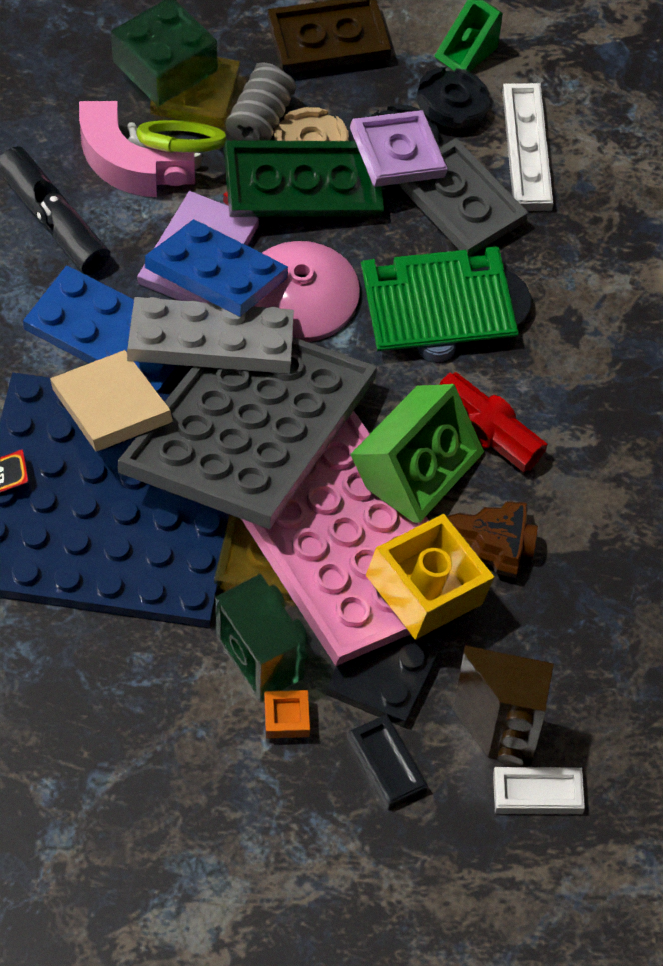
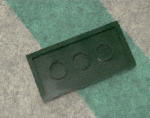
(299, 180)

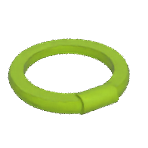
(147, 135)

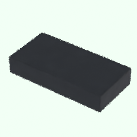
(387, 762)

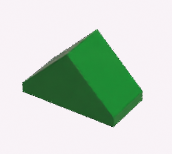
(472, 36)

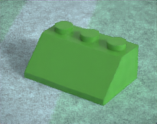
(419, 450)

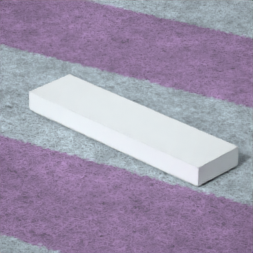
(527, 146)

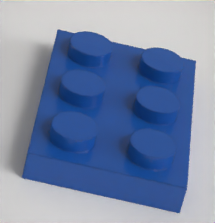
(216, 267)

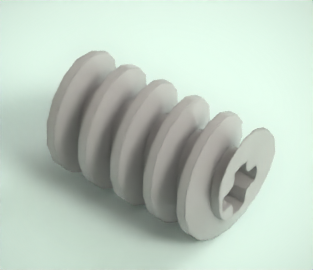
(261, 104)

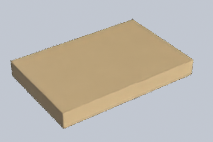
(111, 400)

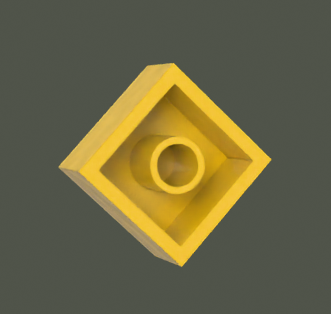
(429, 576)

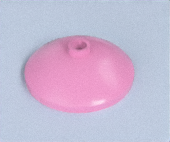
(322, 299)

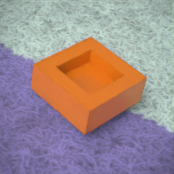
(286, 714)

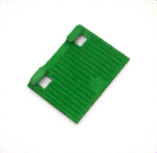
(438, 299)

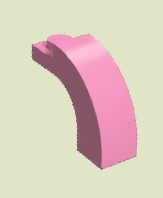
(124, 163)

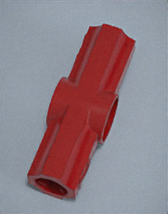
(497, 425)

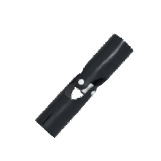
(62, 220)

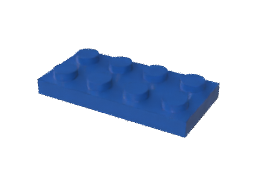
(90, 323)

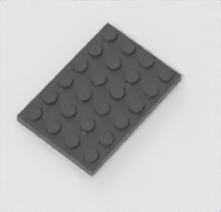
(250, 435)

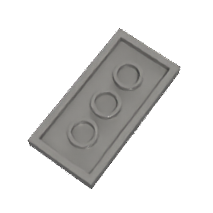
(210, 336)

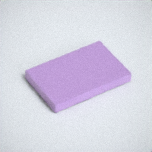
(211, 214)

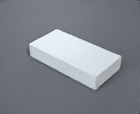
(538, 790)

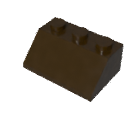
(503, 703)

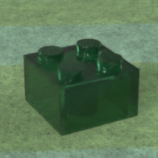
(164, 51)
(261, 636)

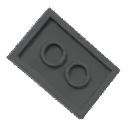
(467, 202)

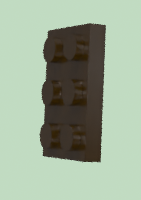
(328, 34)

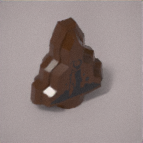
(499, 536)

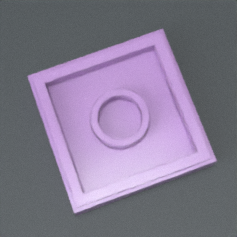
(398, 148)

